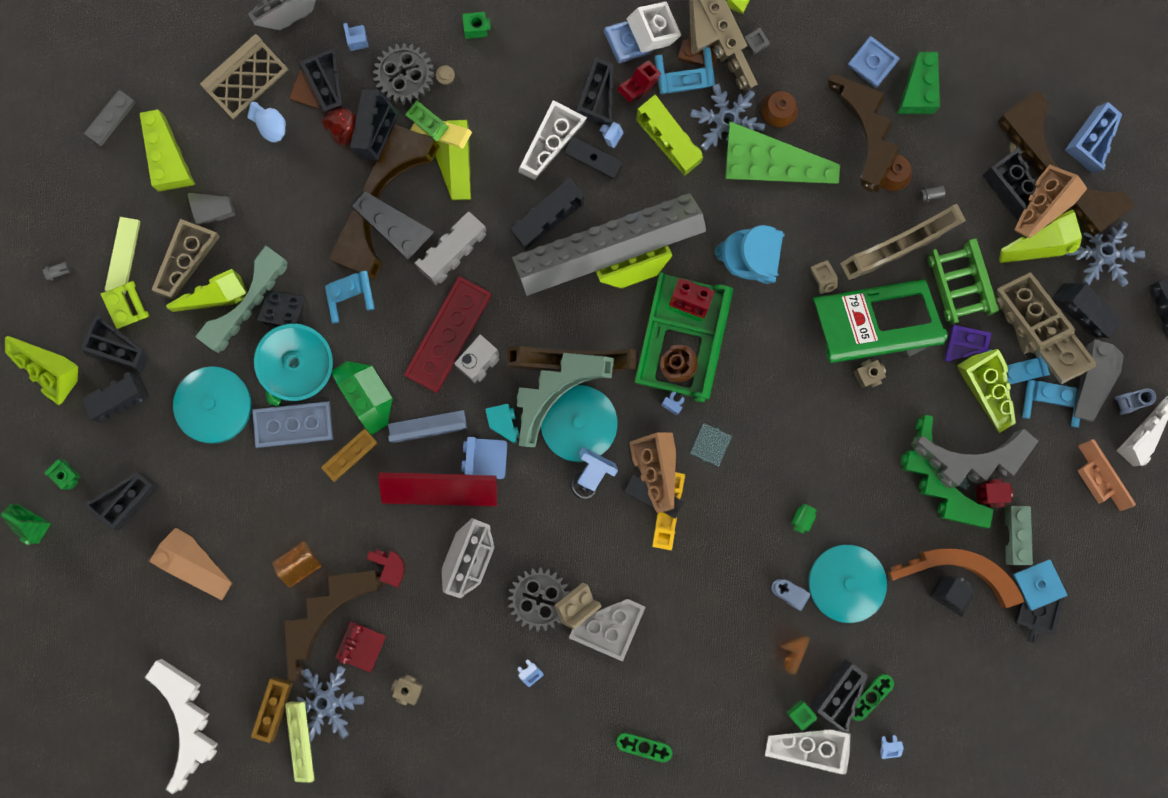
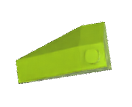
(455, 166)
(1053, 240)
(222, 291)
(50, 370)
(989, 383)

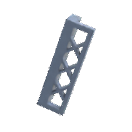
(427, 426)

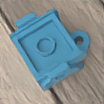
(752, 253)

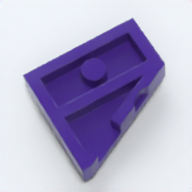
(966, 342)

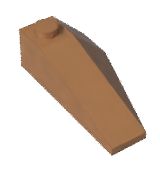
(1053, 195)
(657, 461)
(186, 560)

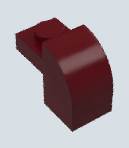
(640, 82)
(394, 566)

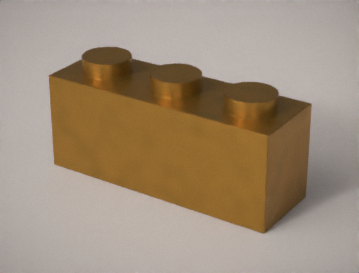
(272, 709)

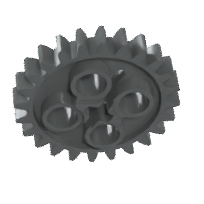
(395, 60)
(544, 582)

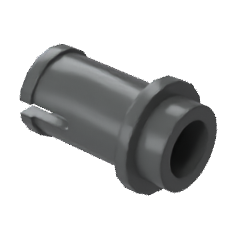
(931, 193)
(56, 270)

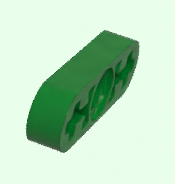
(885, 690)
(659, 746)

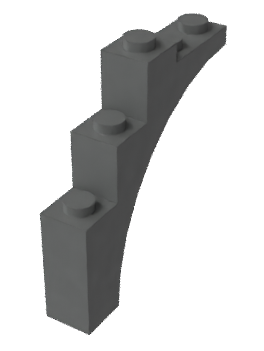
(955, 466)

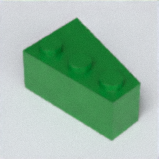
(922, 86)

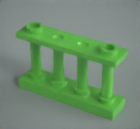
(976, 268)

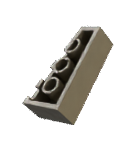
(184, 255)

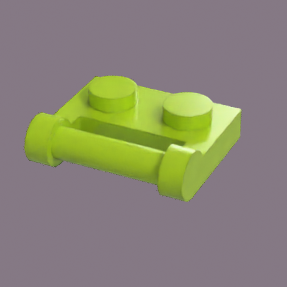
(119, 307)

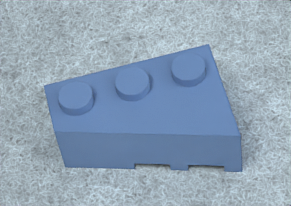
(1094, 138)

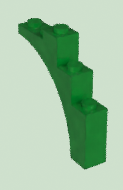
(955, 505)

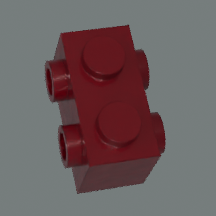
(691, 298)
(994, 493)

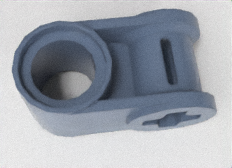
(1132, 401)
(792, 595)

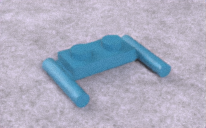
(687, 79)
(347, 288)
(1026, 370)
(1051, 394)

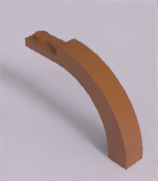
(994, 576)

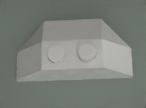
(467, 558)

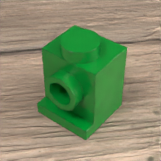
(70, 475)

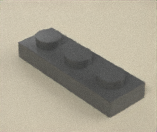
(110, 118)

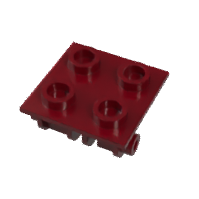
(360, 647)

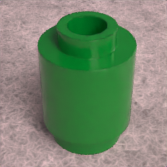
(804, 518)

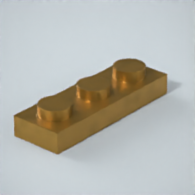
(349, 455)

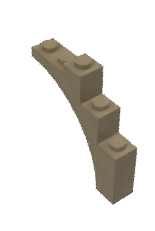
(903, 243)

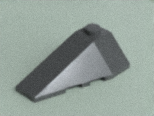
(1097, 382)

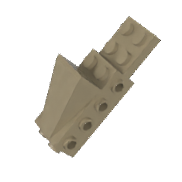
(714, 25)
(1043, 328)

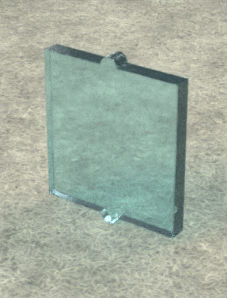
(711, 444)

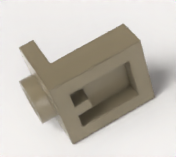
(825, 277)

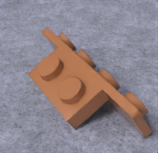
(1102, 478)

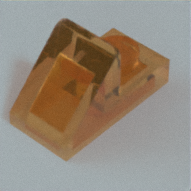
(797, 647)

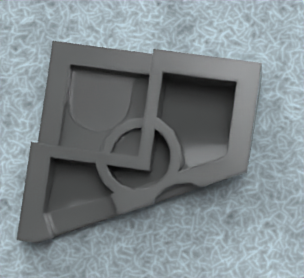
(210, 208)

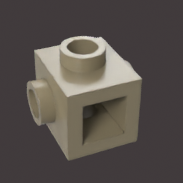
(864, 376)
(413, 687)

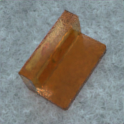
(296, 564)

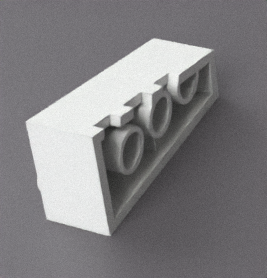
(554, 133)

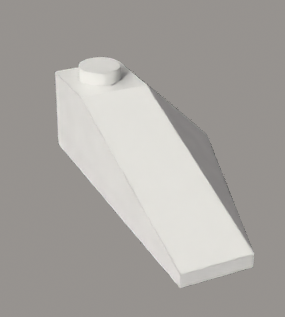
(1146, 437)
(816, 749)

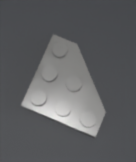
(610, 628)

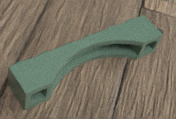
(266, 269)

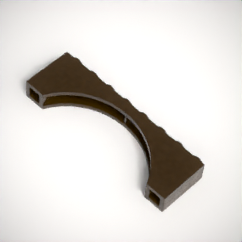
(1026, 129)
(401, 152)

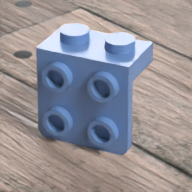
(485, 457)

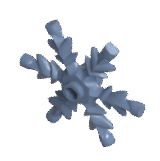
(731, 114)
(1111, 254)
(332, 702)

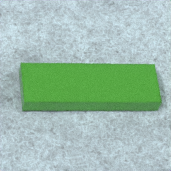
(427, 120)

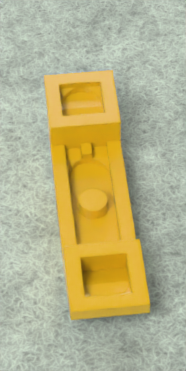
(665, 524)

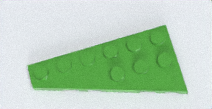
(765, 158)

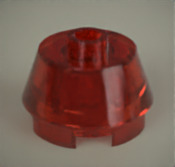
(341, 124)

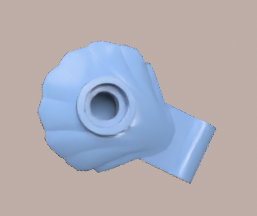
(268, 121)

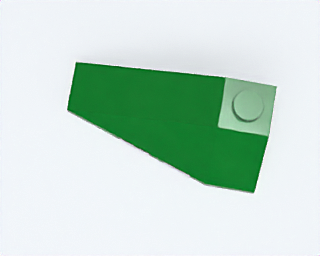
(25, 523)

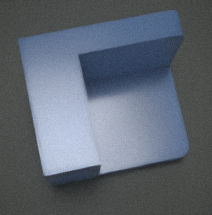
(356, 37)

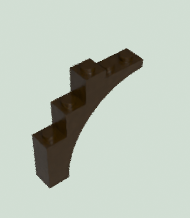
(550, 359)

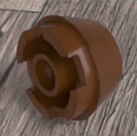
(779, 109)
(899, 175)
(679, 363)

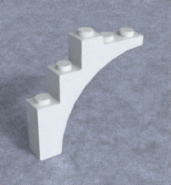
(190, 718)

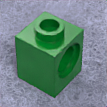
(472, 18)
(801, 715)

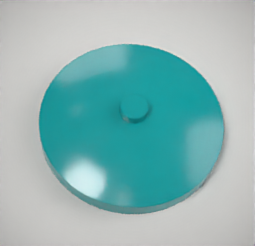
(293, 362)
(212, 405)
(580, 420)
(847, 583)

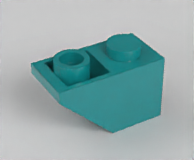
(501, 422)

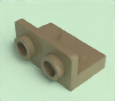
(577, 606)

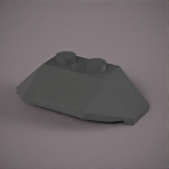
(280, 13)

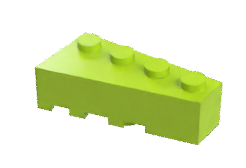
(668, 135)
(163, 155)

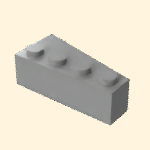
(451, 248)

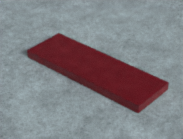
(448, 334)
(438, 489)

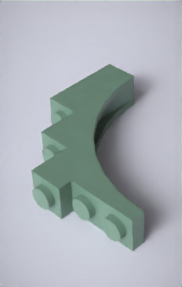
(536, 403)

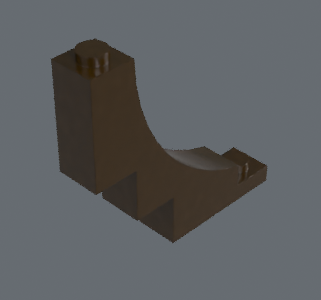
(865, 104)
(302, 633)

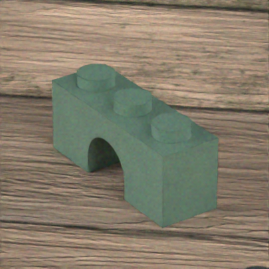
(1020, 544)

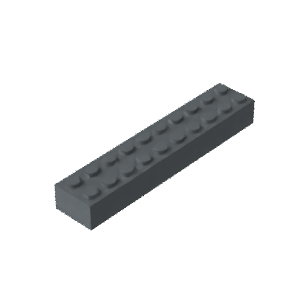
(609, 244)

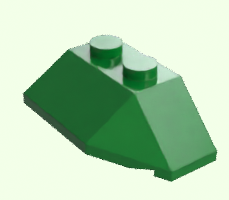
(365, 394)

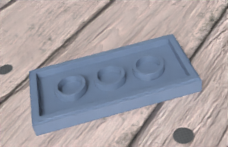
(292, 424)

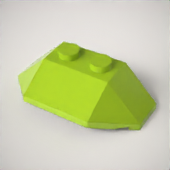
(635, 269)

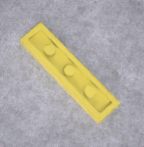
(453, 136)

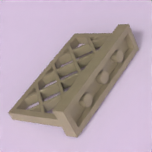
(230, 67)

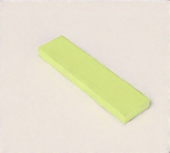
(122, 253)
(299, 741)

